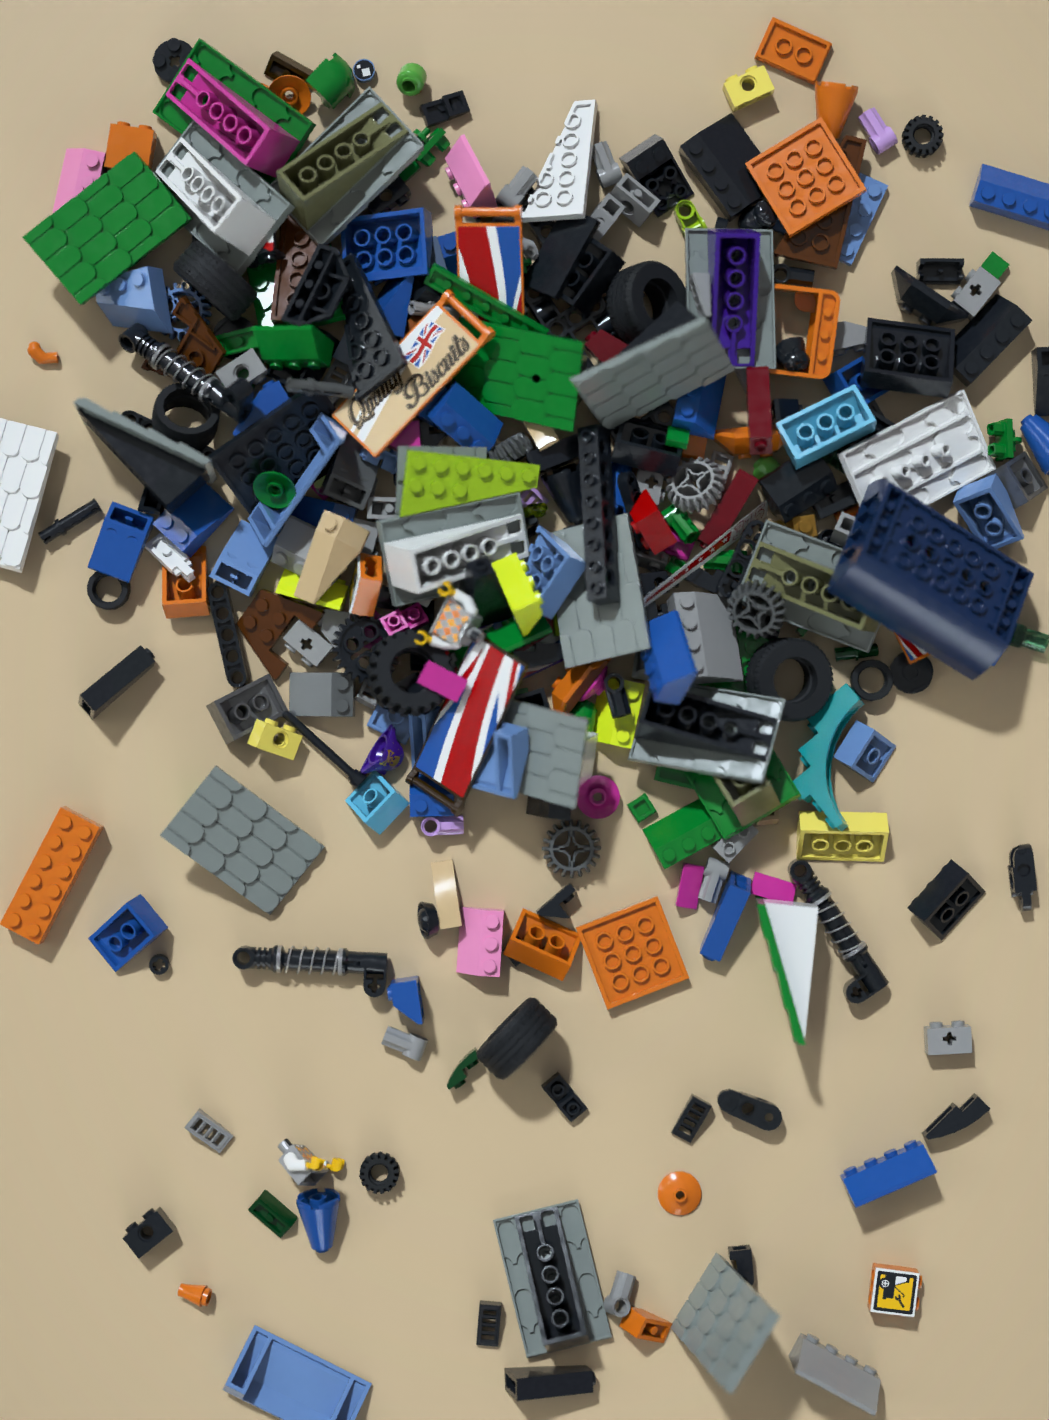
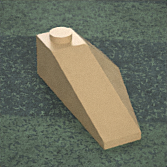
(330, 552)

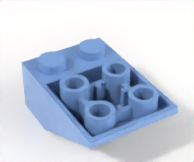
(243, 560)

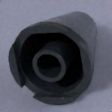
(566, 491)

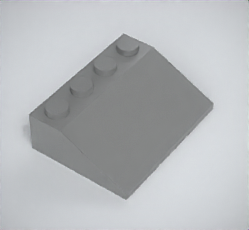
(709, 636)
(836, 1372)

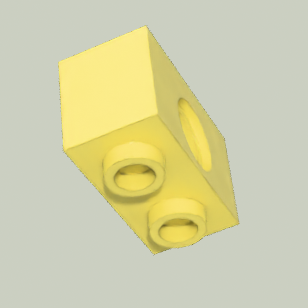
(738, 97)
(263, 738)

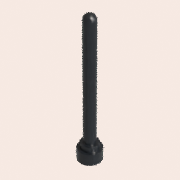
(355, 776)

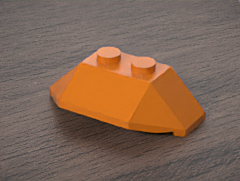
(736, 441)
(575, 684)

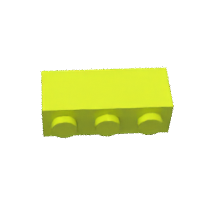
(519, 591)
(333, 598)
(618, 730)

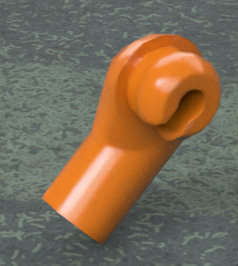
(35, 351)

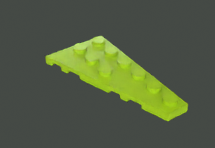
(449, 480)

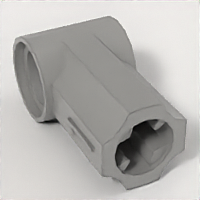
(607, 170)
(516, 190)
(714, 875)
(409, 1044)
(620, 1292)

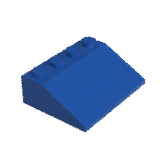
(391, 243)

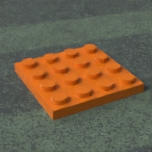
(805, 177)
(632, 952)

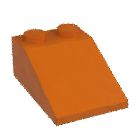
(185, 598)

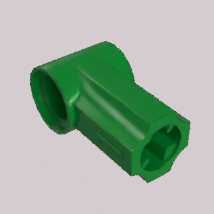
(681, 524)
(720, 562)

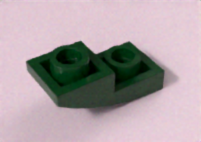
(458, 1075)

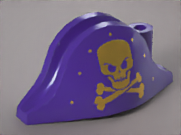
(385, 754)

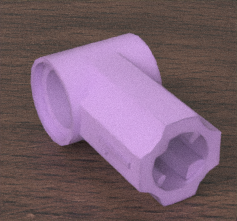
(880, 136)
(445, 825)

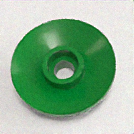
(274, 489)

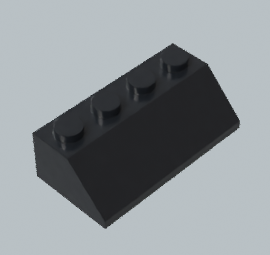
(987, 337)

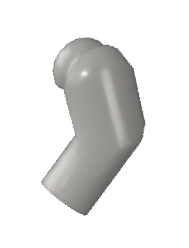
(530, 249)

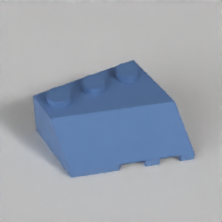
(137, 298)
(553, 569)

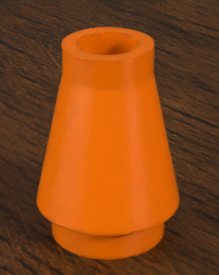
(196, 1294)

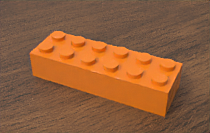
(51, 875)

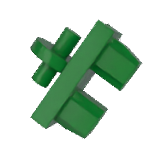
(435, 138)
(1005, 440)

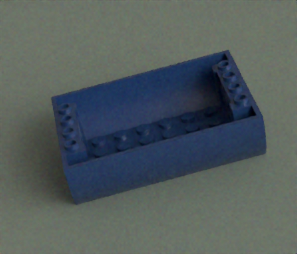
(924, 595)

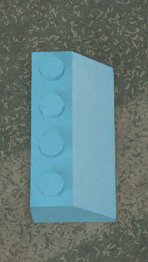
(826, 426)

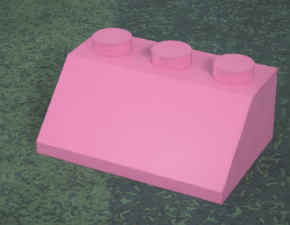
(79, 170)
(468, 176)
(480, 941)

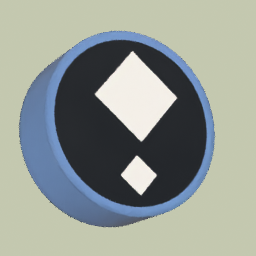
(364, 70)

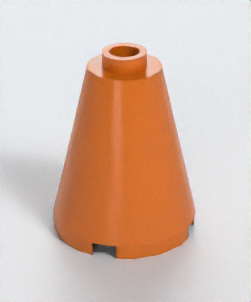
(834, 104)

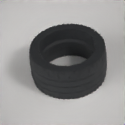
(193, 437)

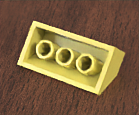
(861, 841)

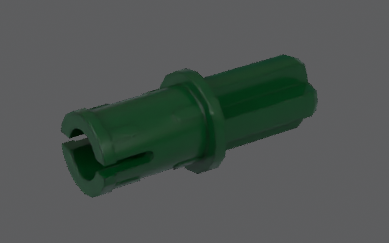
(848, 653)

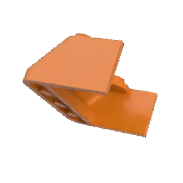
(824, 313)

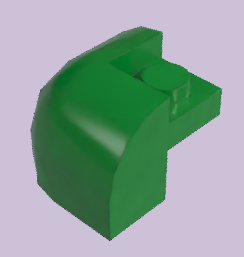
(332, 81)

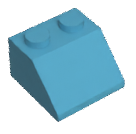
(377, 802)

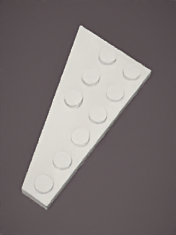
(566, 173)

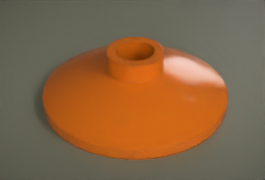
(301, 93)
(677, 1182)

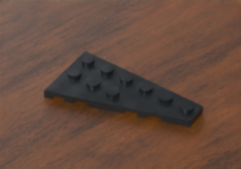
(368, 334)

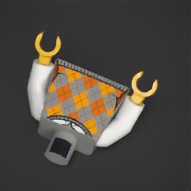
(456, 622)
(304, 1165)

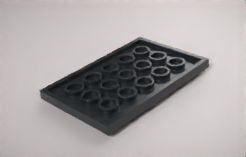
(275, 444)

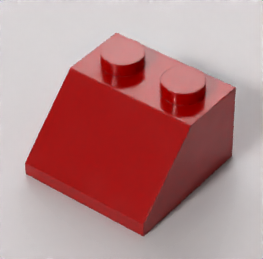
(651, 524)

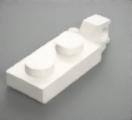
(170, 557)

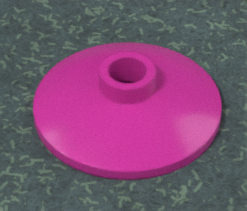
(596, 686)
(608, 803)

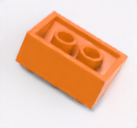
(544, 944)

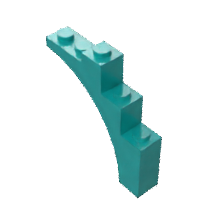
(819, 751)

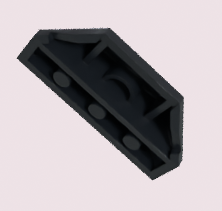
(319, 288)
(923, 301)

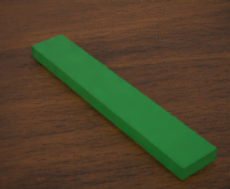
(480, 301)

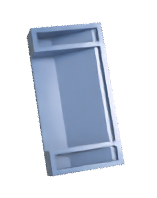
(270, 522)
(503, 764)
(293, 1381)

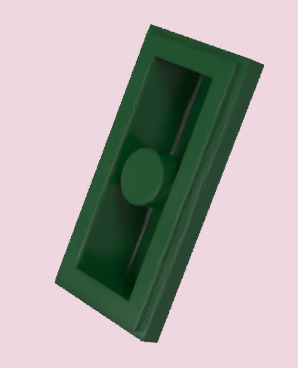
(273, 1213)

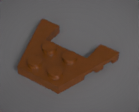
(198, 343)
(266, 622)

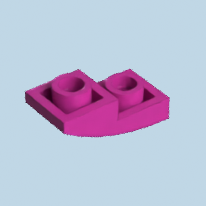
(409, 618)

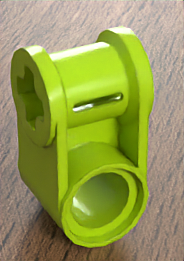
(691, 221)

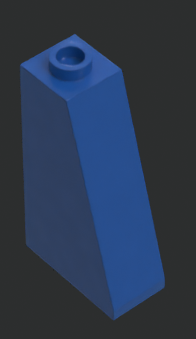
(726, 916)

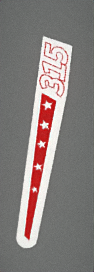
(709, 552)

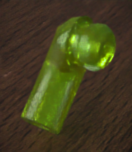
(538, 510)

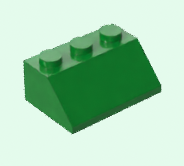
(294, 347)
(510, 637)
(682, 833)

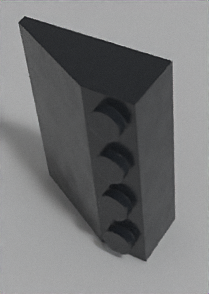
(719, 161)
(908, 358)

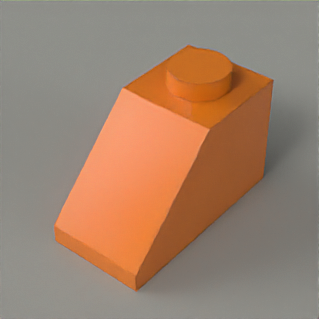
(645, 1325)

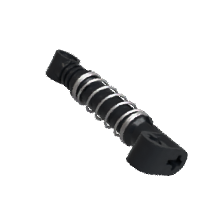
(233, 401)
(844, 936)
(318, 961)

